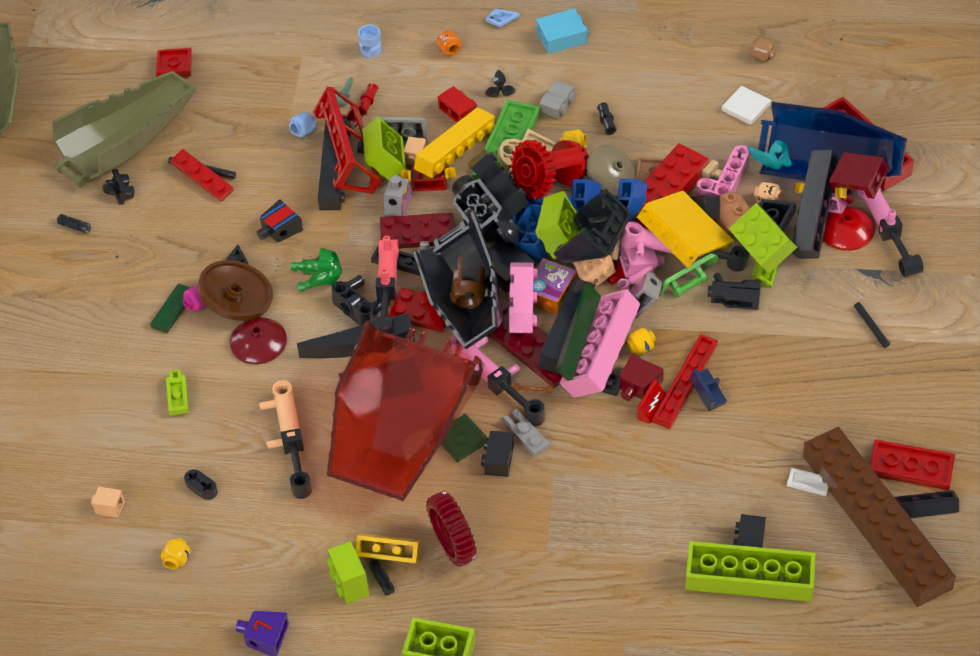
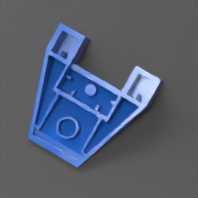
(630, 193)
(527, 221)

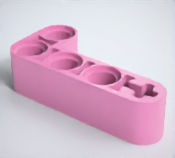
(729, 177)

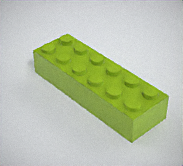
(750, 571)

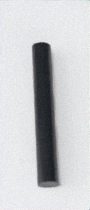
(872, 325)

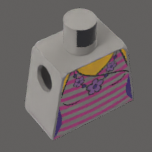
(398, 192)
(647, 287)

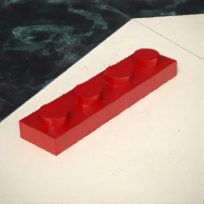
(202, 175)

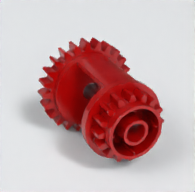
(537, 168)

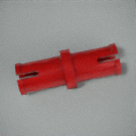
(367, 98)

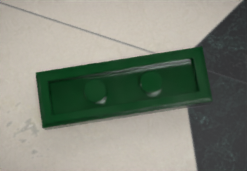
(170, 310)

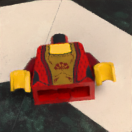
(421, 182)

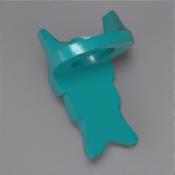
(770, 159)

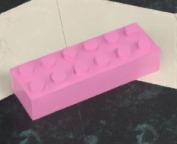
(603, 343)

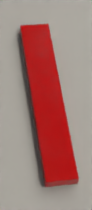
(682, 386)

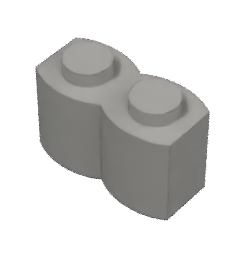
(557, 99)

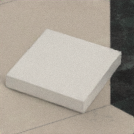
(746, 105)

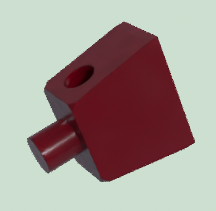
(638, 377)

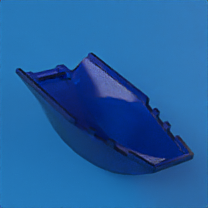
(826, 129)

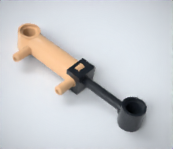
(290, 435)

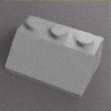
(408, 126)

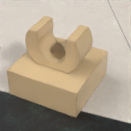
(711, 171)

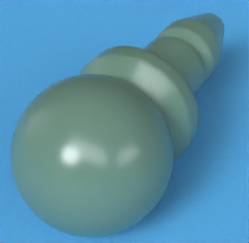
(345, 91)

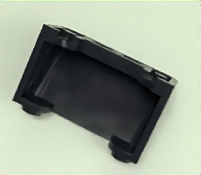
(601, 226)

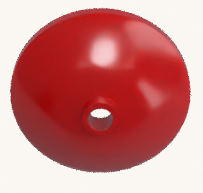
(849, 230)

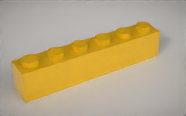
(454, 142)

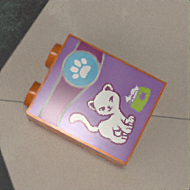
(552, 285)

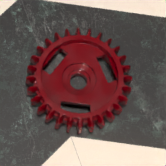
(451, 528)

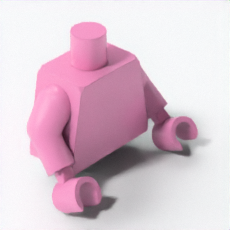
(636, 266)

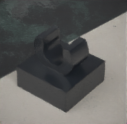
(613, 384)

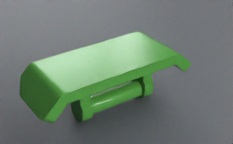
(708, 260)

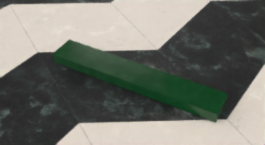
(578, 332)

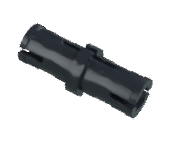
(606, 118)

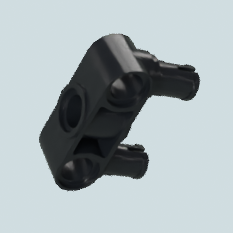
(352, 302)

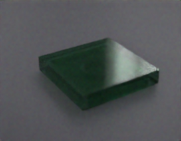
(463, 438)

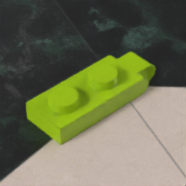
(177, 393)

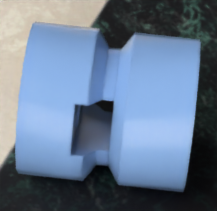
(370, 41)

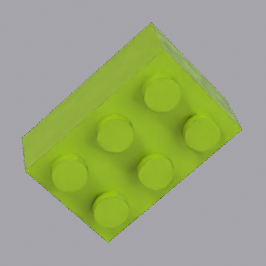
(383, 148)
(556, 222)
(762, 238)
(438, 639)

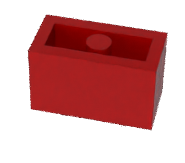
(455, 104)

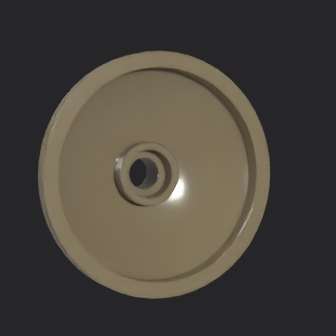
(608, 166)

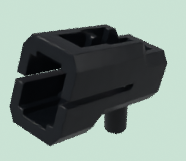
(735, 294)

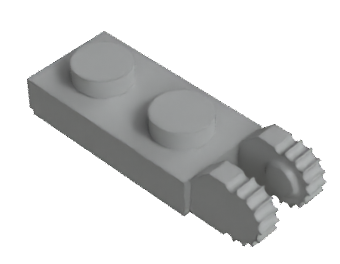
(526, 434)

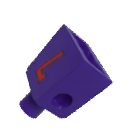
(264, 631)

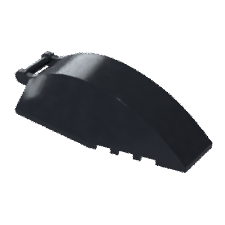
(437, 270)

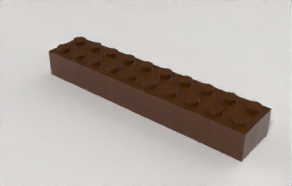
(879, 517)

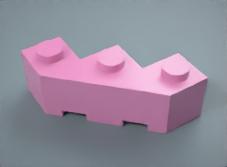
(522, 298)

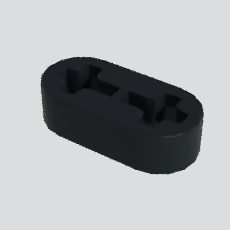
(198, 487)

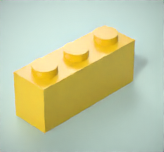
(388, 548)

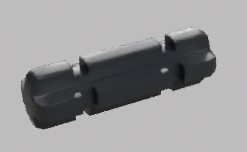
(73, 223)
(381, 577)

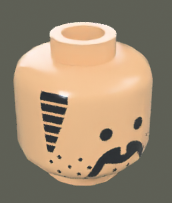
(768, 191)

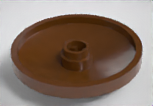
(235, 290)

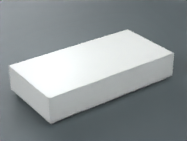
(807, 482)

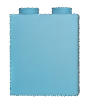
(561, 30)

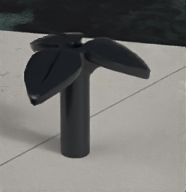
(499, 80)

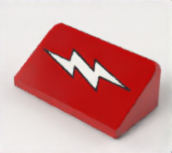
(650, 402)

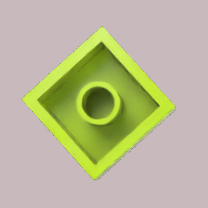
(347, 572)

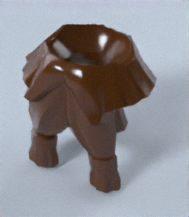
(460, 288)

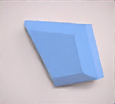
(501, 17)

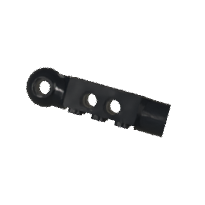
(492, 217)

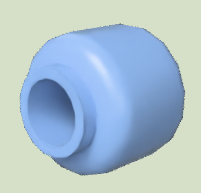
(302, 124)

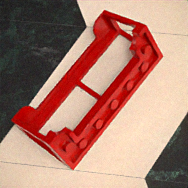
(329, 109)

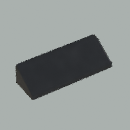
(929, 503)

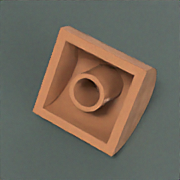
(731, 209)

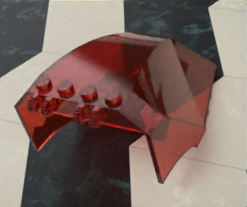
(396, 409)

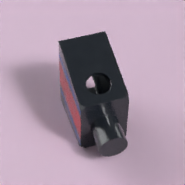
(279, 222)

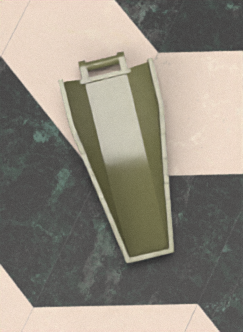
(116, 128)

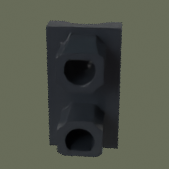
(117, 187)

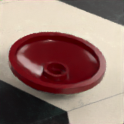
(258, 341)

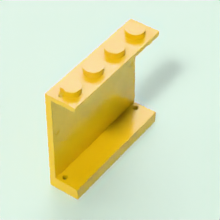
(684, 227)

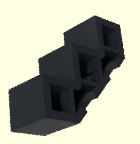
(499, 182)

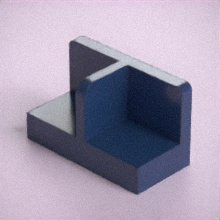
(708, 389)

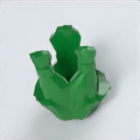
(325, 269)

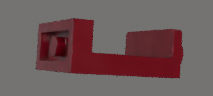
(859, 173)

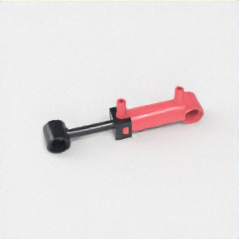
(386, 282)

